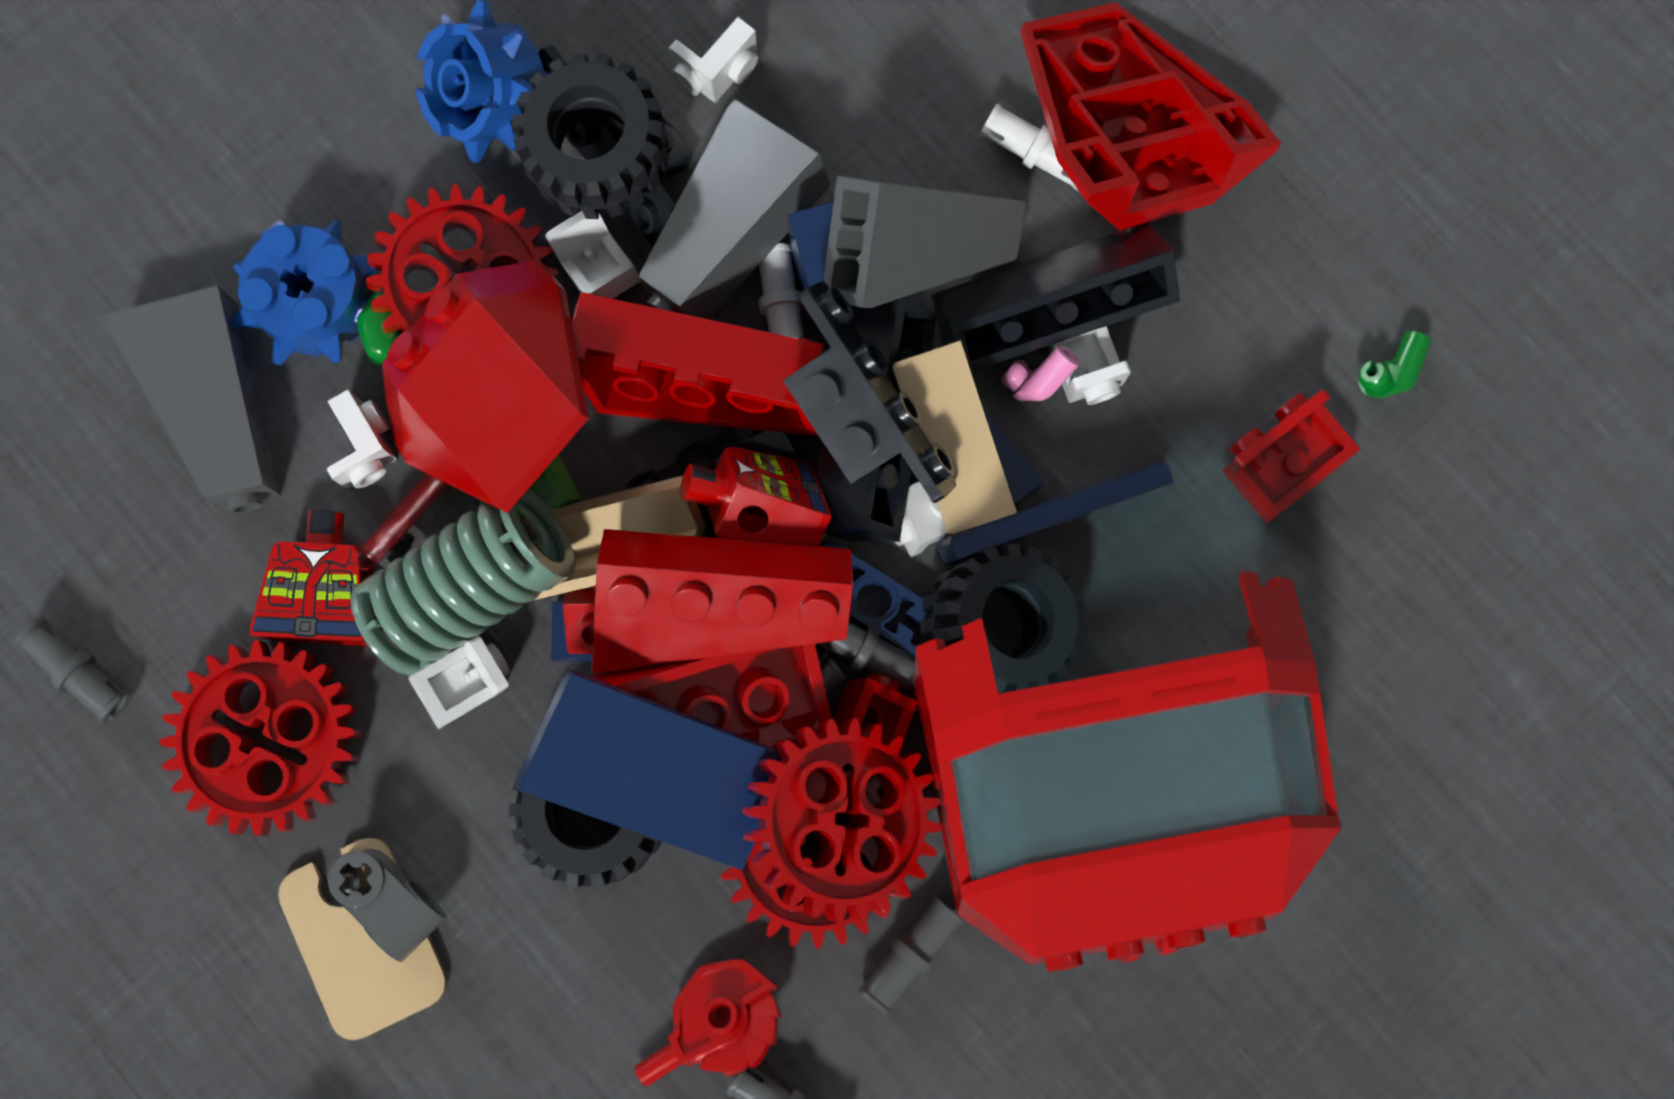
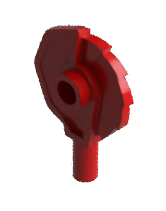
(719, 1020)

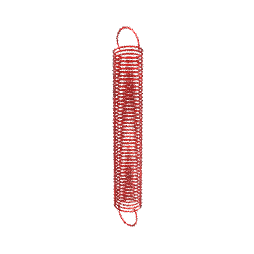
(415, 503)

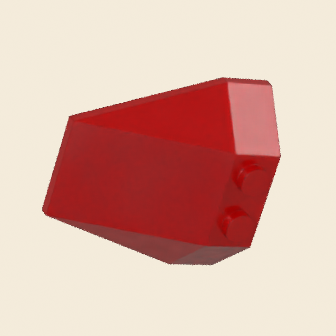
(1138, 117)
(487, 382)

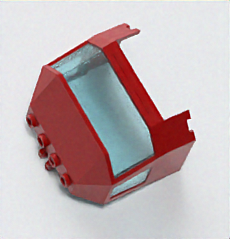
(1131, 794)

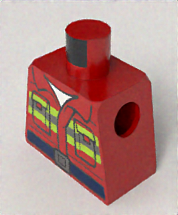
(760, 497)
(311, 587)

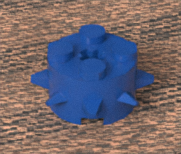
(476, 78)
(274, 286)

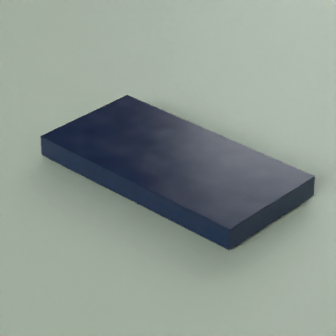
(646, 768)

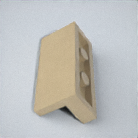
(955, 420)
(639, 509)

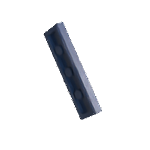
(1054, 512)

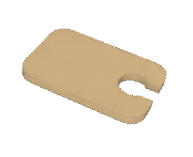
(353, 976)

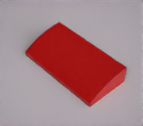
(747, 693)

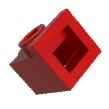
(882, 703)

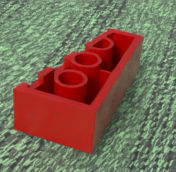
(687, 367)
(713, 597)

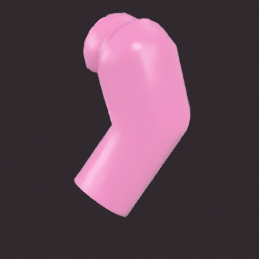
(1041, 381)

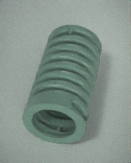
(461, 582)

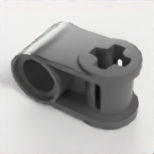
(393, 911)

